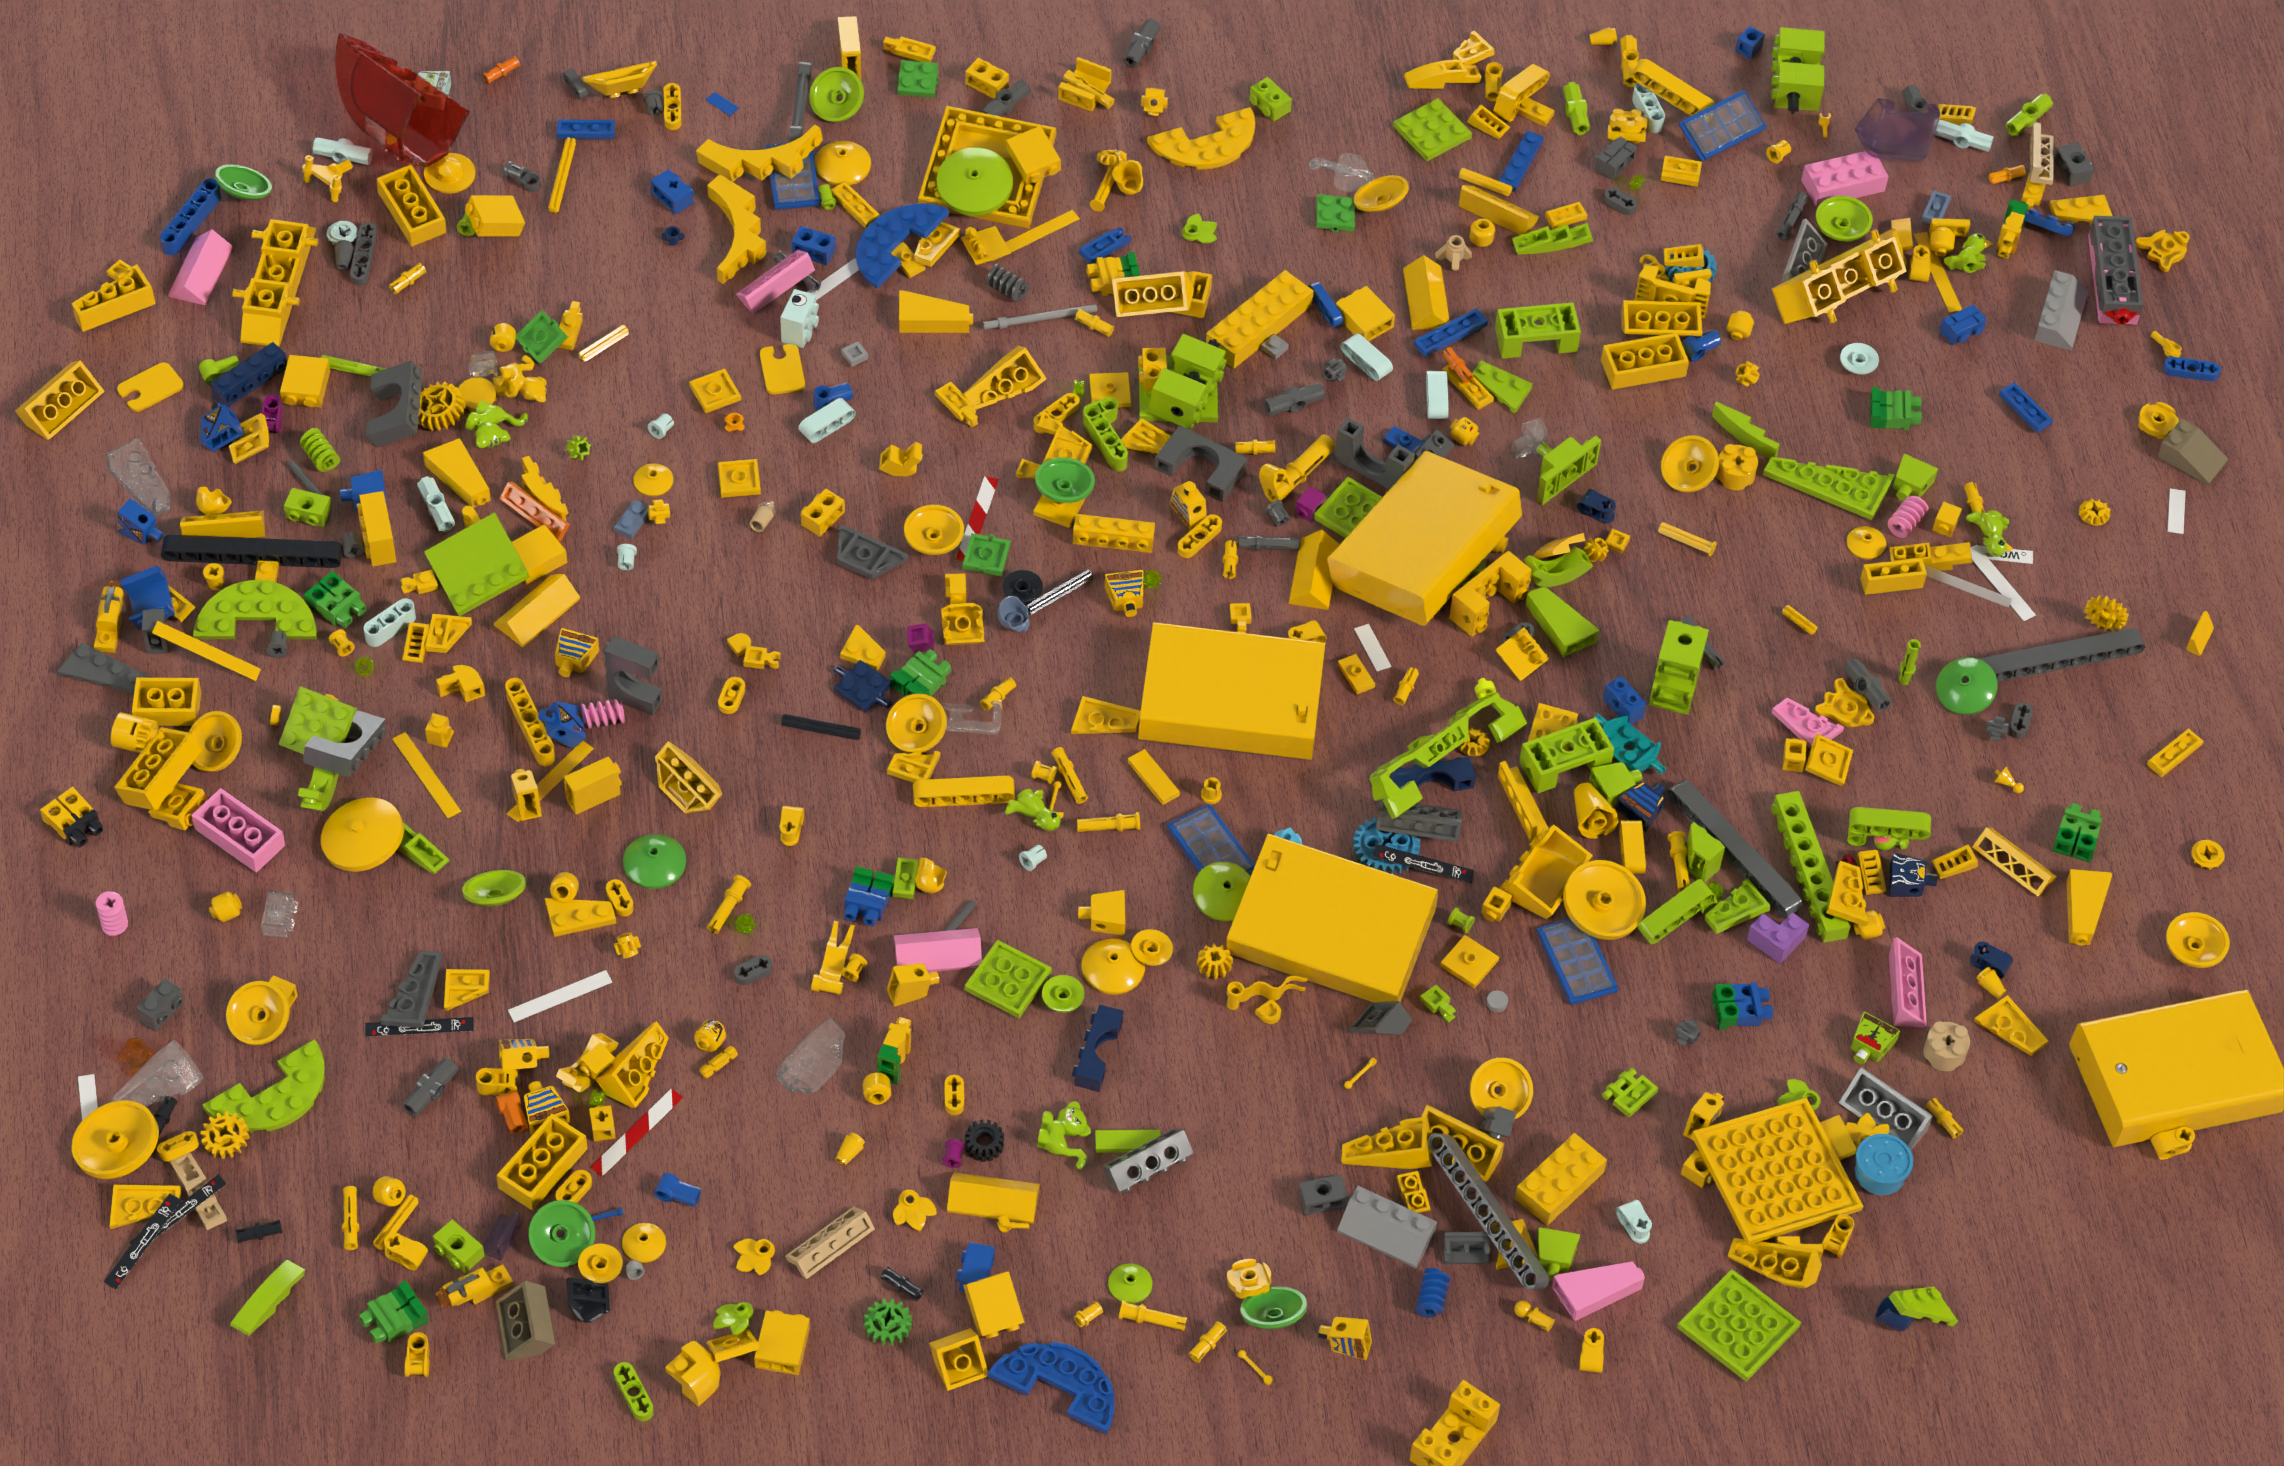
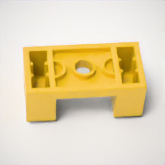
(1504, 575)
(1468, 1417)

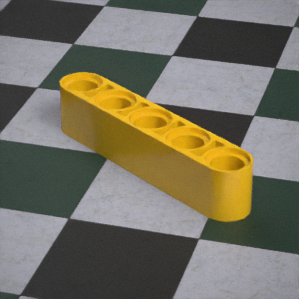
(1670, 88)
(529, 723)
(963, 791)

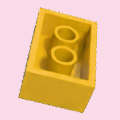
(376, 528)
(167, 700)

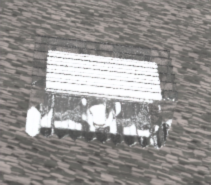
(278, 914)

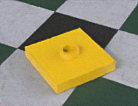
(1110, 385)
(715, 390)
(739, 478)
(1057, 512)
(1829, 760)
(1469, 961)
(732, 1346)

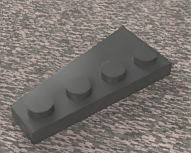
(100, 668)
(415, 994)

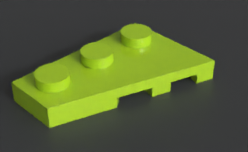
(1505, 386)
(1739, 907)
(1923, 1303)

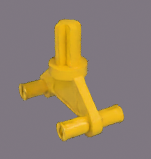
(328, 174)

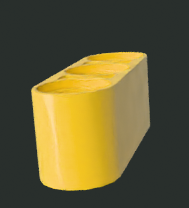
(1632, 846)

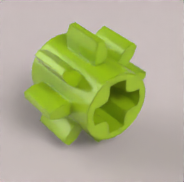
(578, 447)

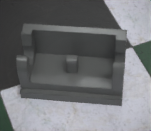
(1466, 1248)

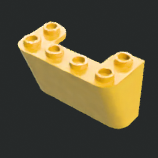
(1544, 871)

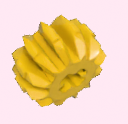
(1214, 961)

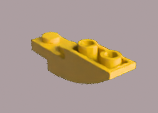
(1438, 73)
(540, 490)
(1936, 557)

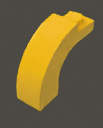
(573, 1076)

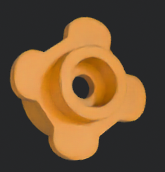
(734, 418)

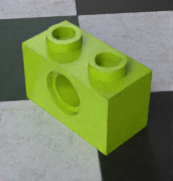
(307, 507)
(452, 1236)

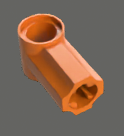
(511, 1108)

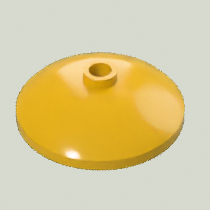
(842, 162)
(1381, 193)
(1685, 454)
(935, 522)
(911, 713)
(211, 732)
(2201, 932)
(1111, 975)
(247, 1006)
(1510, 1077)

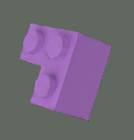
(1778, 939)

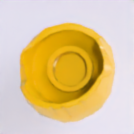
(212, 502)

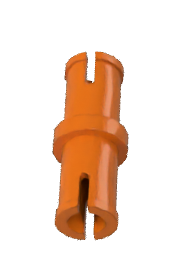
(501, 69)
(1457, 365)

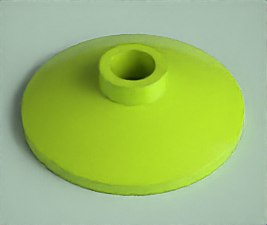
(1063, 986)
(1133, 1291)

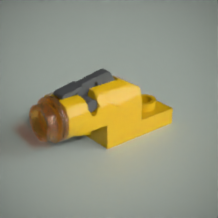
(109, 617)
(474, 1287)

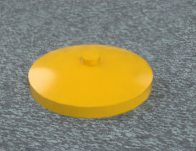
(362, 834)
(1604, 899)
(115, 1139)

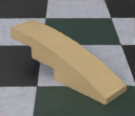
(192, 1179)

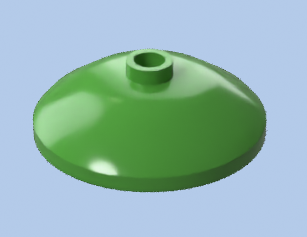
(242, 182)
(1064, 480)
(1970, 696)
(658, 869)
(577, 1229)
(1274, 1309)

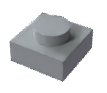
(1274, 346)
(854, 354)

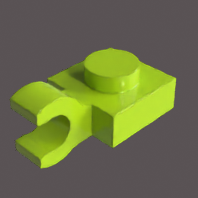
(1438, 1000)

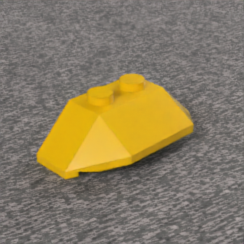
(621, 79)
(685, 780)

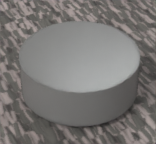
(1497, 1001)

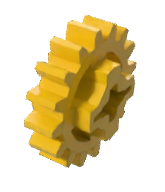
(2106, 613)
(227, 1143)

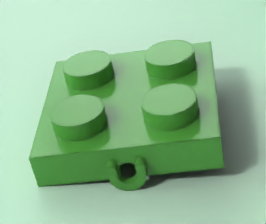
(917, 79)
(1335, 212)
(541, 336)
(986, 554)

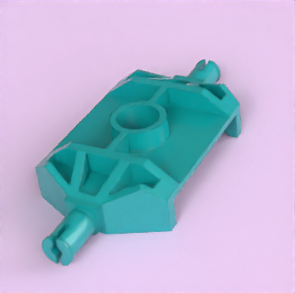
(1623, 733)

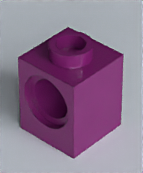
(1309, 503)
(920, 638)

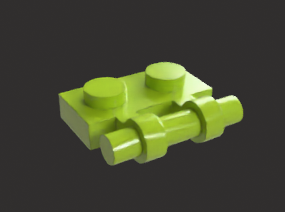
(1635, 1096)

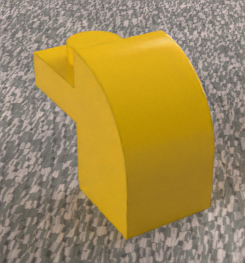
(901, 462)
(464, 680)

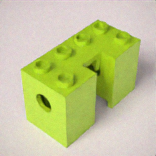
(1678, 667)

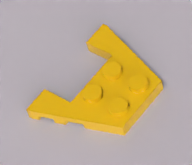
(1064, 444)

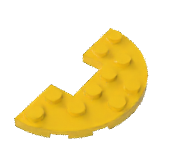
(1209, 150)

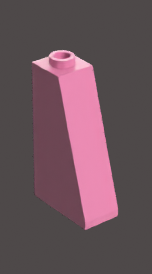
(1596, 1288)

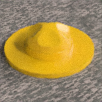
(450, 174)

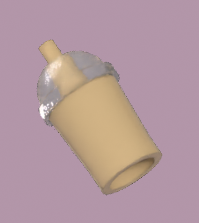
(764, 514)

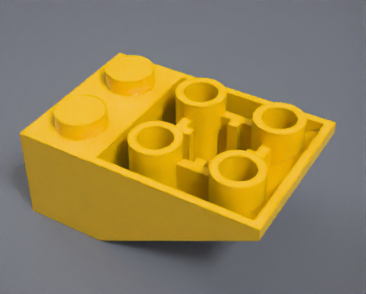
(1202, 288)

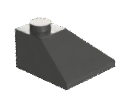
(1382, 1018)

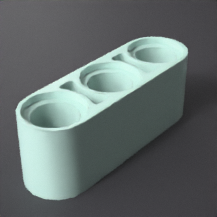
(1650, 106)
(1366, 357)
(1437, 394)
(827, 420)
(389, 622)

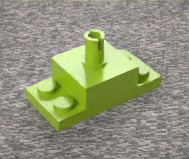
(1565, 465)

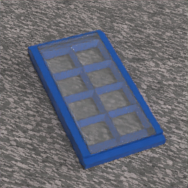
(1722, 125)
(798, 191)
(1208, 840)
(1576, 962)

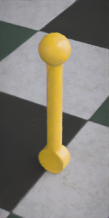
(1057, 784)
(1348, 1084)
(1267, 1379)

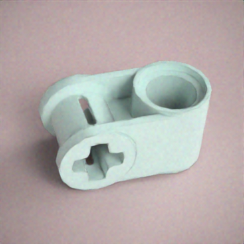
(1635, 1221)

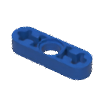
(1326, 305)
(2178, 362)

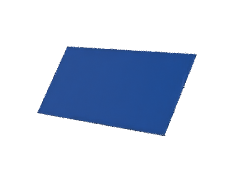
(722, 103)

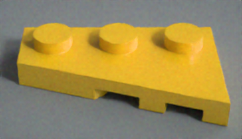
(2080, 208)
(934, 246)
(1104, 717)
(1846, 895)
(578, 915)
(2012, 1025)
(138, 1202)

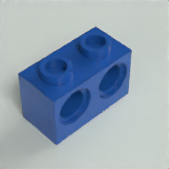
(815, 243)

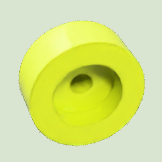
(1484, 688)

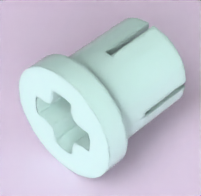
(660, 426)
(626, 556)
(1032, 857)

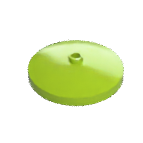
(974, 181)

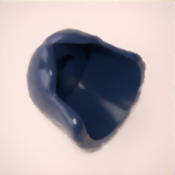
(1890, 1317)

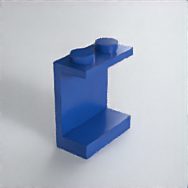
(146, 592)

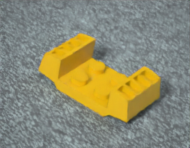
(1653, 289)

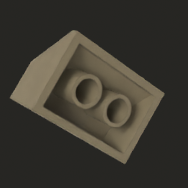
(525, 1321)

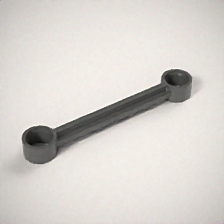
(804, 75)

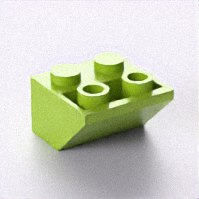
(1703, 853)

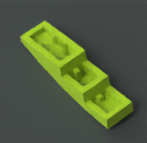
(1552, 240)
(1739, 426)
(421, 851)
(267, 1297)

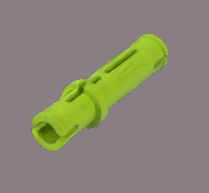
(1907, 667)

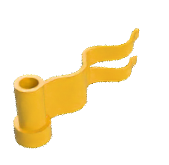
(833, 963)
(1237, 993)

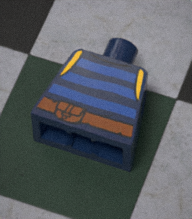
(1642, 803)

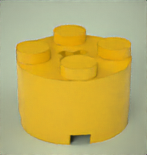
(1737, 466)

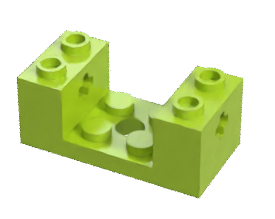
(1517, 326)
(1546, 758)

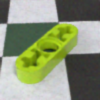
(632, 1401)

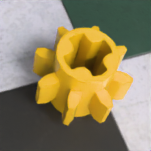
(1747, 373)
(658, 511)
(1596, 549)
(627, 945)

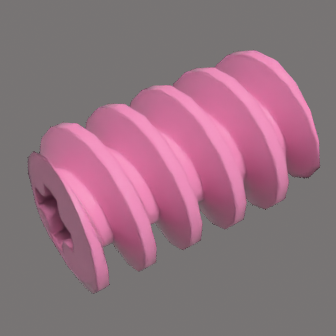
(1907, 516)
(602, 713)
(111, 913)

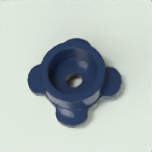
(672, 235)

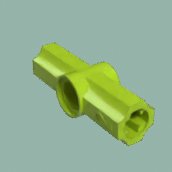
(1576, 108)
(2029, 114)

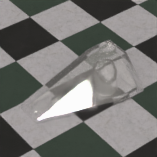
(165, 1074)

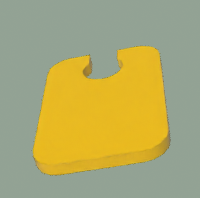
(782, 374)
(153, 386)

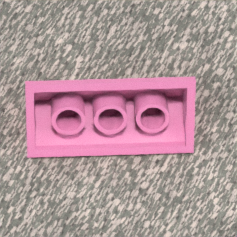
(201, 268)
(776, 281)
(940, 949)
(1907, 985)

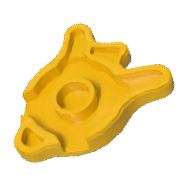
(2164, 247)
(1845, 706)

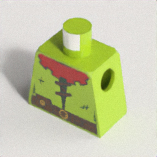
(1873, 1039)

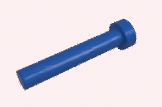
(608, 1214)

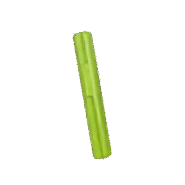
(352, 367)

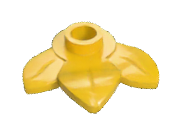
(1864, 1128)
(915, 1212)
(752, 1258)

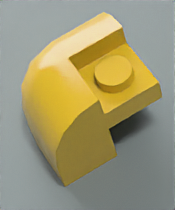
(696, 1372)

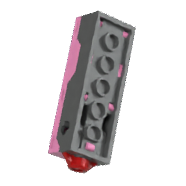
(2115, 270)

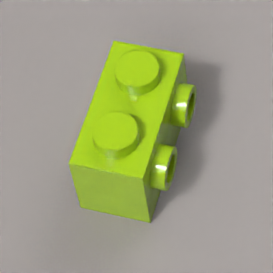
(1270, 99)

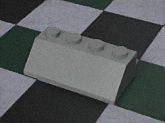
(2061, 311)
(1387, 1227)

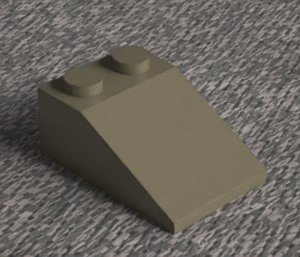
(2192, 452)

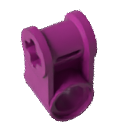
(273, 412)

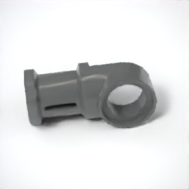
(522, 176)

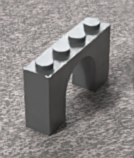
(403, 419)
(1188, 444)
(1353, 454)
(628, 657)
(347, 757)

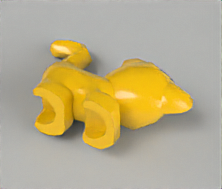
(530, 387)

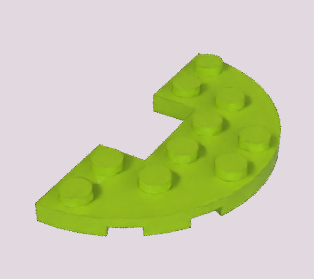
(255, 602)
(281, 1102)

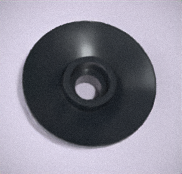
(1023, 585)

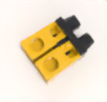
(72, 818)

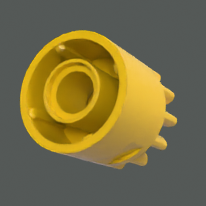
(132, 732)

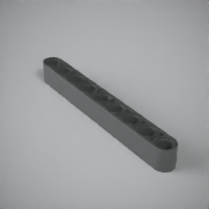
(2066, 654)
(1737, 849)
(1496, 1214)

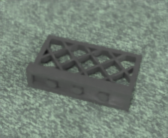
(1422, 821)

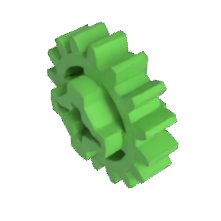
(880, 1315)

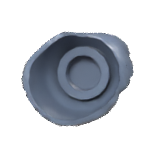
(1013, 614)

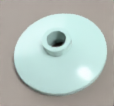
(1859, 358)

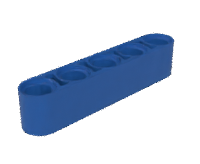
(190, 216)

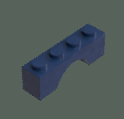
(1455, 773)
(1105, 1026)

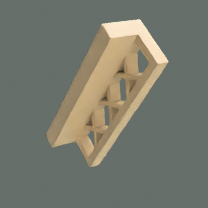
(2037, 158)
(831, 1241)

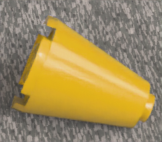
(1593, 812)

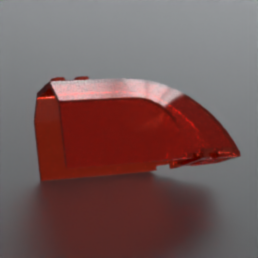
(396, 104)

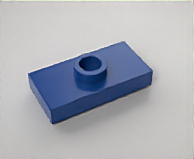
(1399, 437)

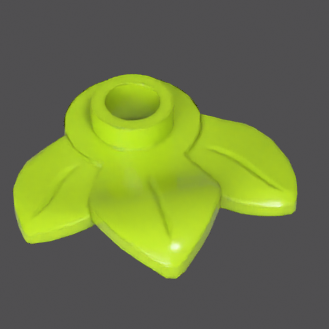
(1199, 230)
(1797, 1091)
(735, 1316)

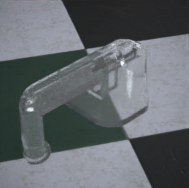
(1350, 171)
(956, 723)

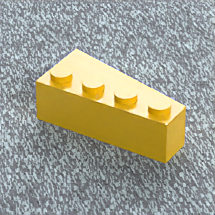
(114, 300)

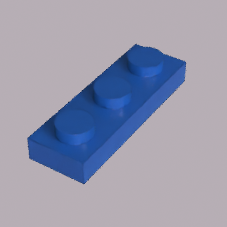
(585, 129)
(2026, 407)

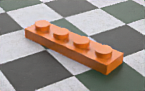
(533, 510)

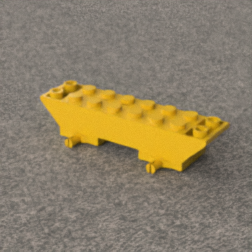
(1841, 277)
(276, 281)

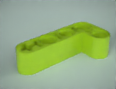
(1097, 422)
(1887, 823)
(1677, 910)

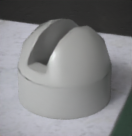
(634, 1270)

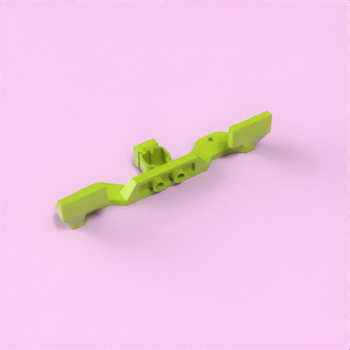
(1431, 748)

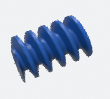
(1432, 1293)

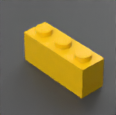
(1893, 576)

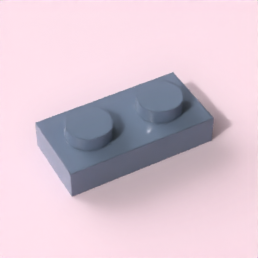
(1936, 206)
(632, 519)

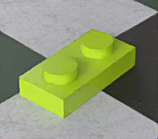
(905, 878)

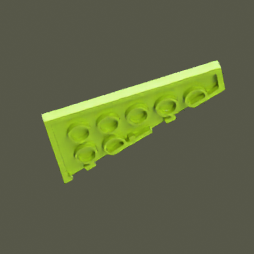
(1834, 484)

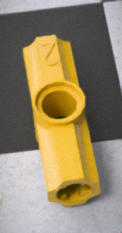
(1629, 59)

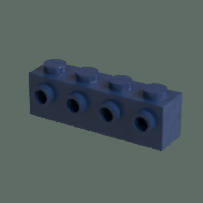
(249, 375)

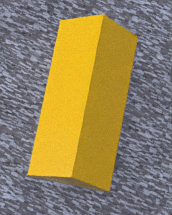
(1496, 210)
(1152, 294)
(1425, 294)
(238, 524)
(1311, 577)
(538, 609)
(1480, 1148)
(992, 1197)

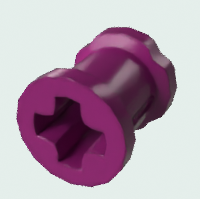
(953, 1153)

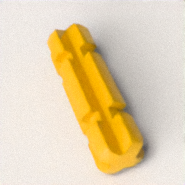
(1799, 619)
(718, 1062)

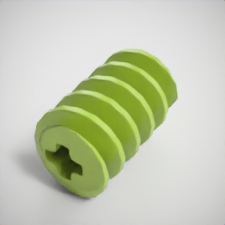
(319, 450)

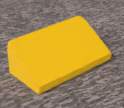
(2200, 634)

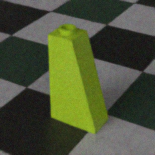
(1560, 622)

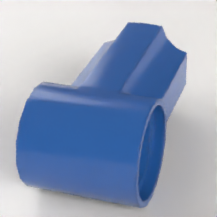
(1696, 347)
(825, 395)
(672, 1188)

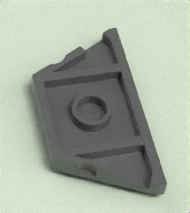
(866, 554)

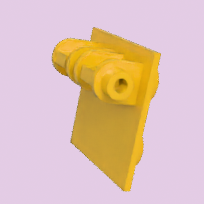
(984, 244)
(1522, 654)
(1551, 719)

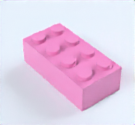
(1844, 176)
(238, 830)

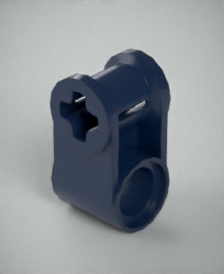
(1596, 505)
(1992, 957)

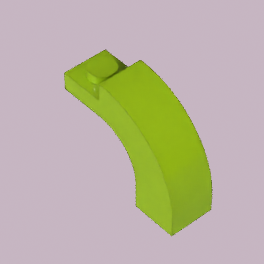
(1560, 570)
(320, 790)

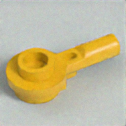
(2170, 347)

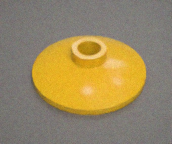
(653, 479)
(1863, 548)
(1154, 941)
(646, 1250)
(600, 1255)

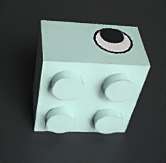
(799, 318)

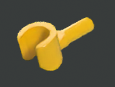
(1824, 122)
(1005, 1225)

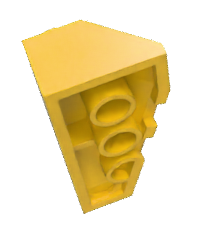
(1008, 377)
(1780, 1262)

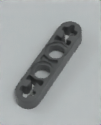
(360, 253)

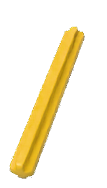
(562, 175)

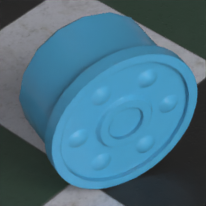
(1882, 1164)

